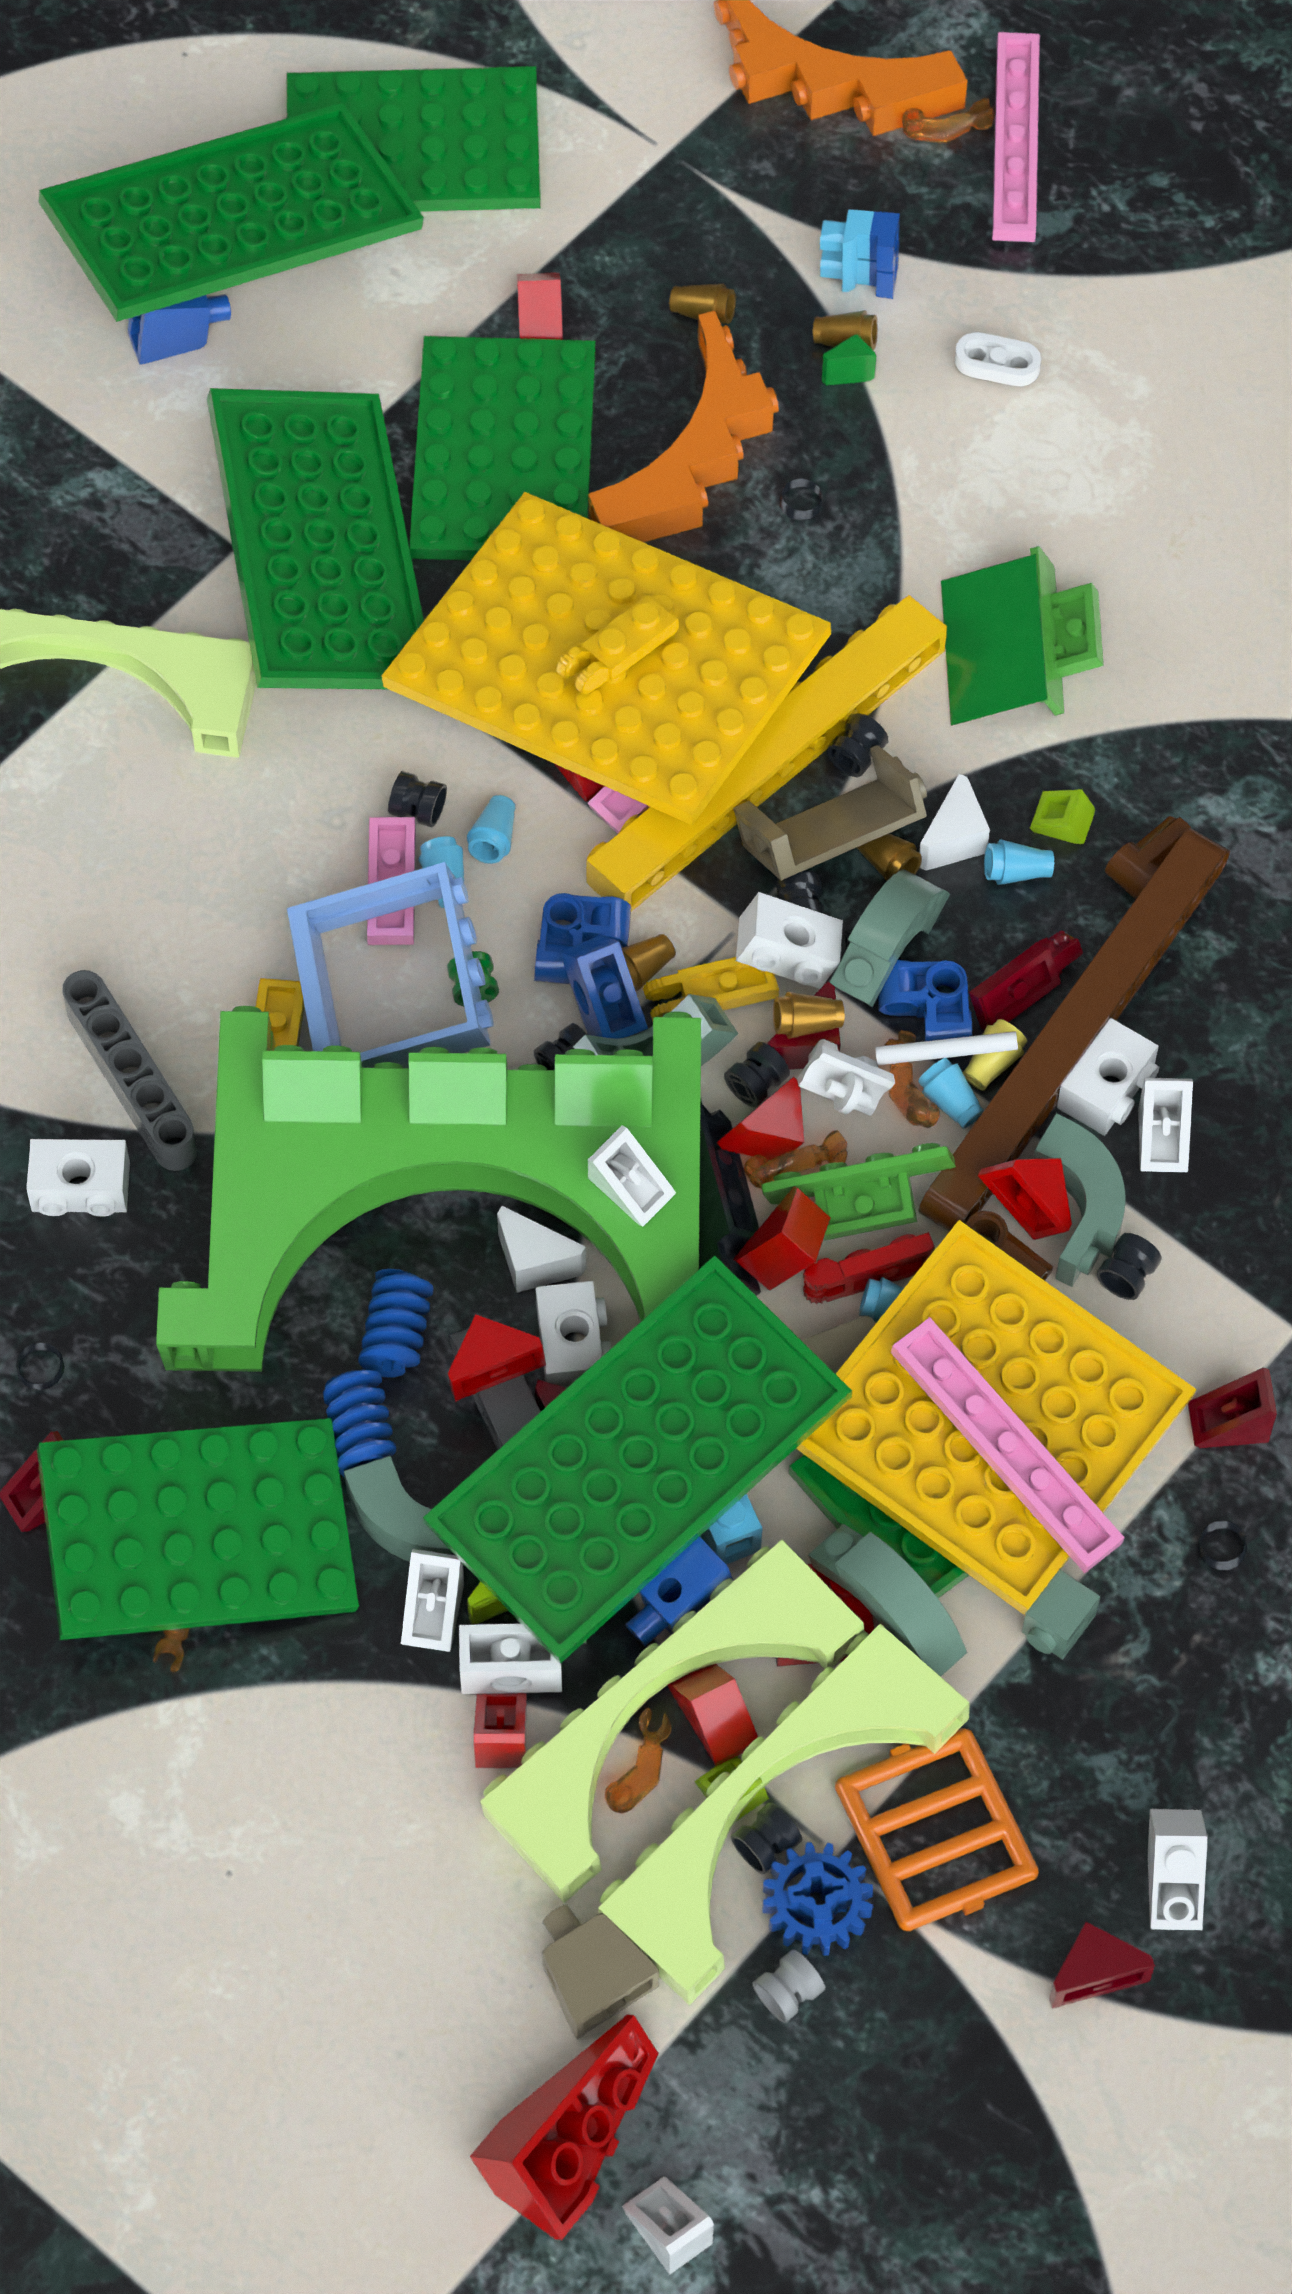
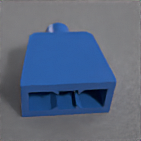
(176, 327)
(688, 1581)

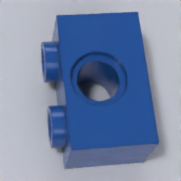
(603, 988)

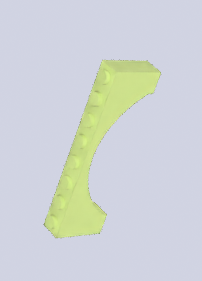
(200, 676)
(765, 1612)
(870, 1698)

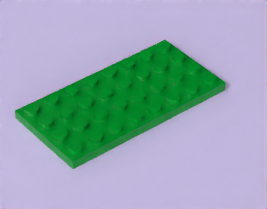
(229, 211)
(315, 535)
(637, 1458)

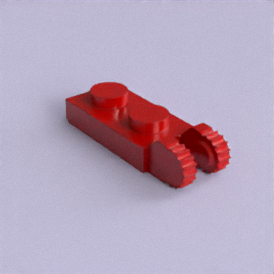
(898, 1260)

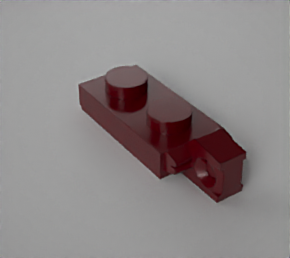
(1024, 979)

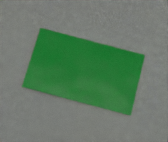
(994, 640)

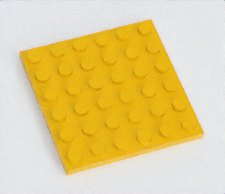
(1056, 1366)

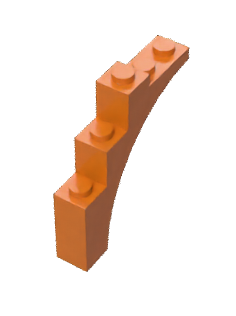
(828, 81)
(671, 490)

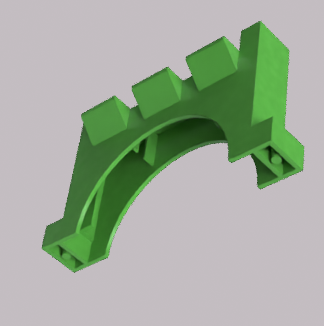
(324, 1140)

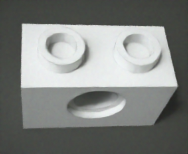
(789, 940)
(1114, 1053)
(60, 1160)
(564, 1311)
(505, 1661)

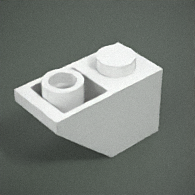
(1176, 1869)

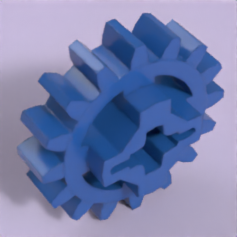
(798, 1904)

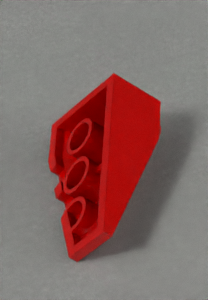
(556, 2139)

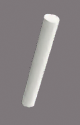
(946, 1048)

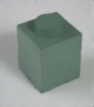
(1060, 1615)

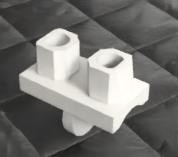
(844, 1079)

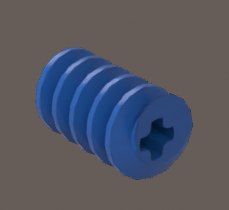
(395, 1322)
(358, 1418)

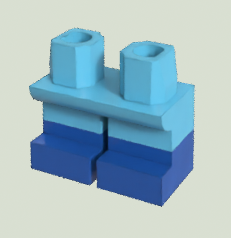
(862, 251)

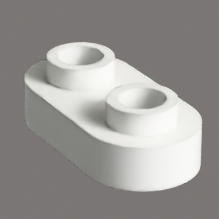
(998, 359)

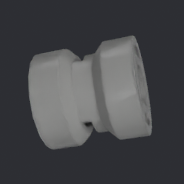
(788, 1986)

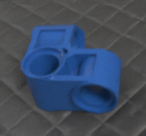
(588, 919)
(913, 993)

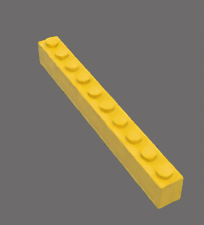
(807, 721)

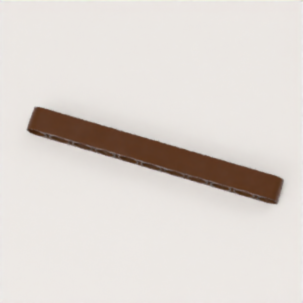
(1096, 997)

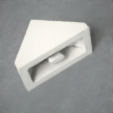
(957, 829)
(1165, 1124)
(629, 1177)
(537, 1253)
(432, 1600)
(670, 2223)

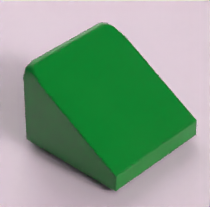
(849, 362)

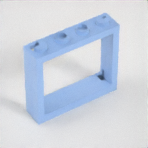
(372, 901)

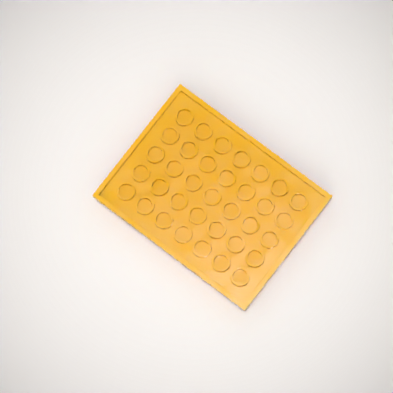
(661, 727)

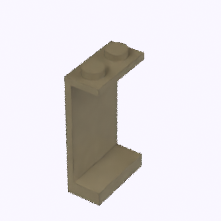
(836, 824)

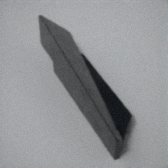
(725, 1200)

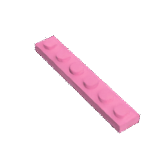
(1016, 137)
(1007, 1445)

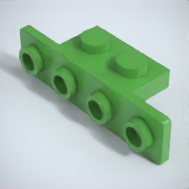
(1068, 629)
(864, 1194)

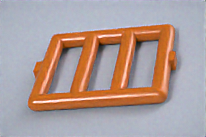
(890, 1874)

